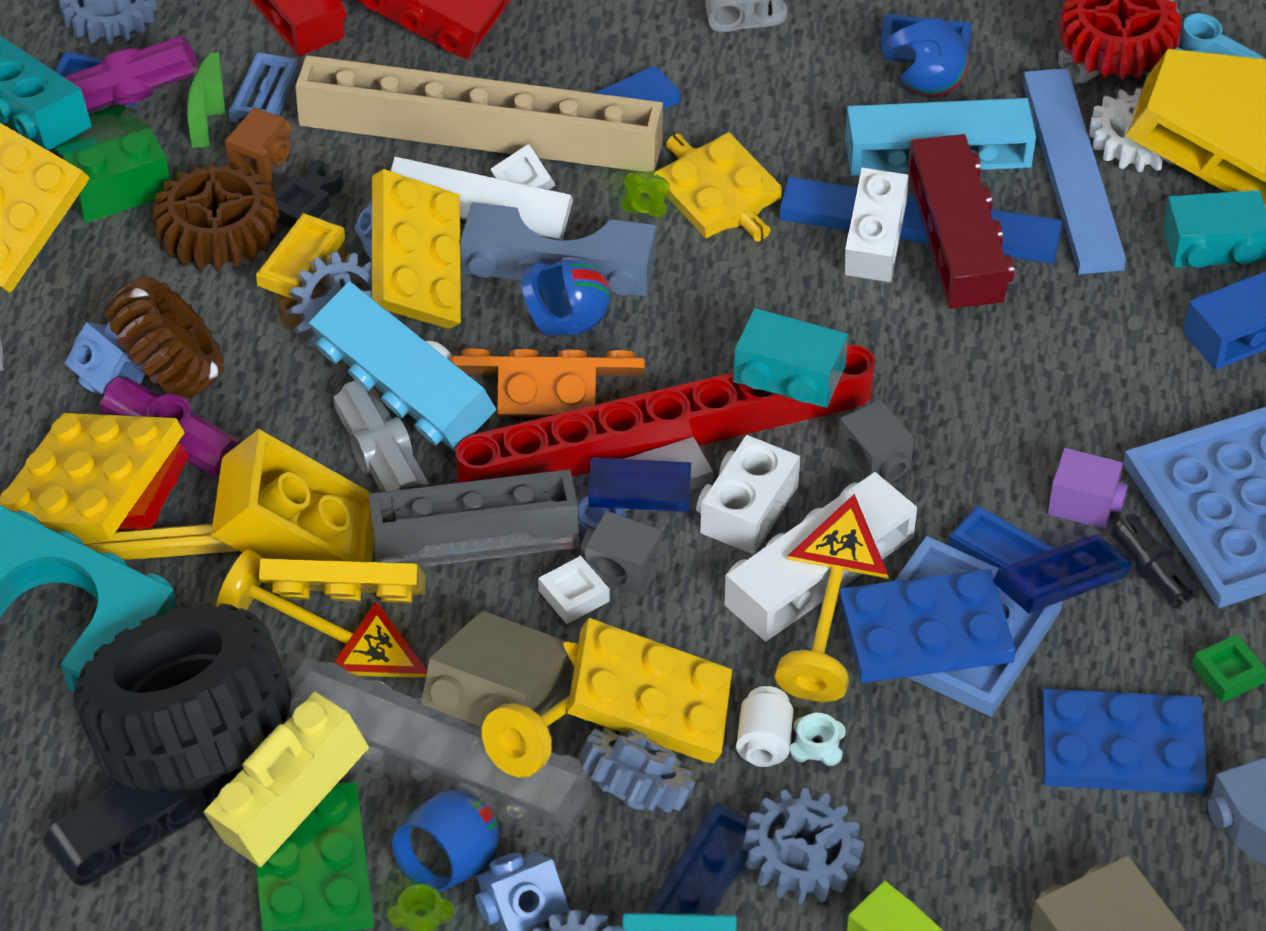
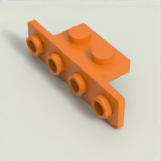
(547, 384)

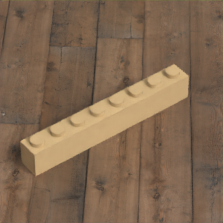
(479, 113)

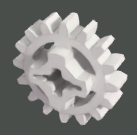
(1109, 131)

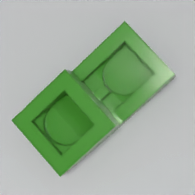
(205, 99)

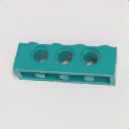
(38, 99)

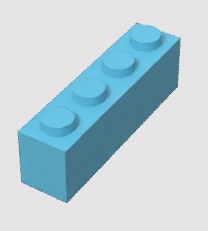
(995, 129)
(401, 366)

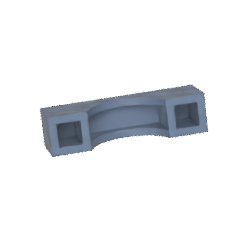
(502, 246)

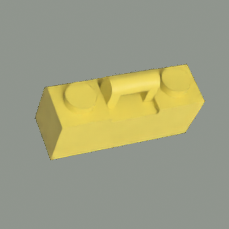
(286, 778)

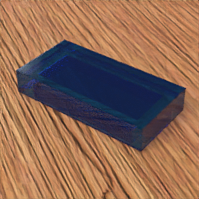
(639, 484)

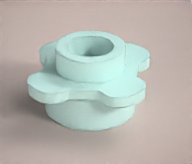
(821, 727)

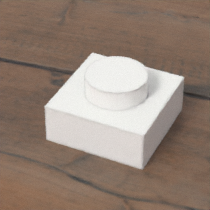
(525, 169)
(574, 589)

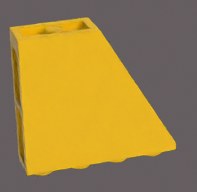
(1206, 117)

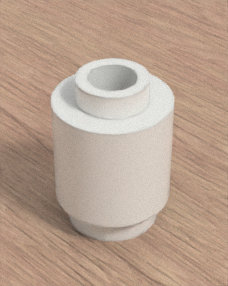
(765, 727)

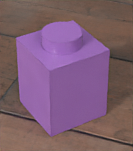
(1087, 488)

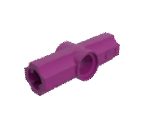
(135, 73)
(201, 439)

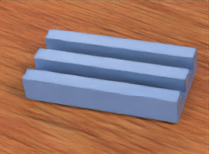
(292, 67)

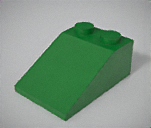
(120, 159)

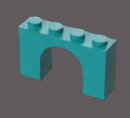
(41, 556)

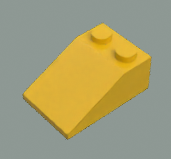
(289, 505)

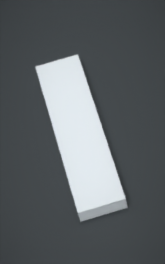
(540, 209)

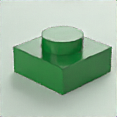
(1229, 668)

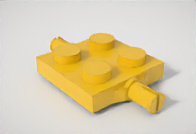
(719, 186)

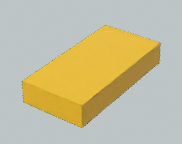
(302, 244)

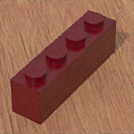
(959, 221)

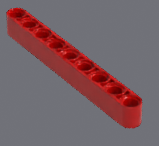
(633, 425)

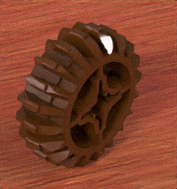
(187, 220)
(165, 337)

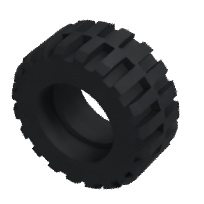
(182, 696)

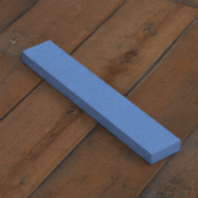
(1073, 172)

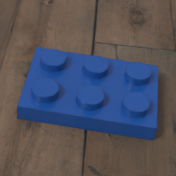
(926, 625)
(1123, 741)

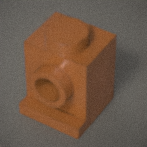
(259, 143)

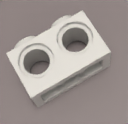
(876, 224)
(748, 494)

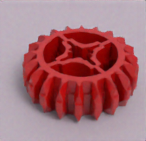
(1119, 34)

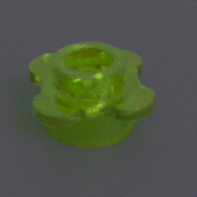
(647, 183)
(420, 898)

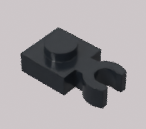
(307, 195)

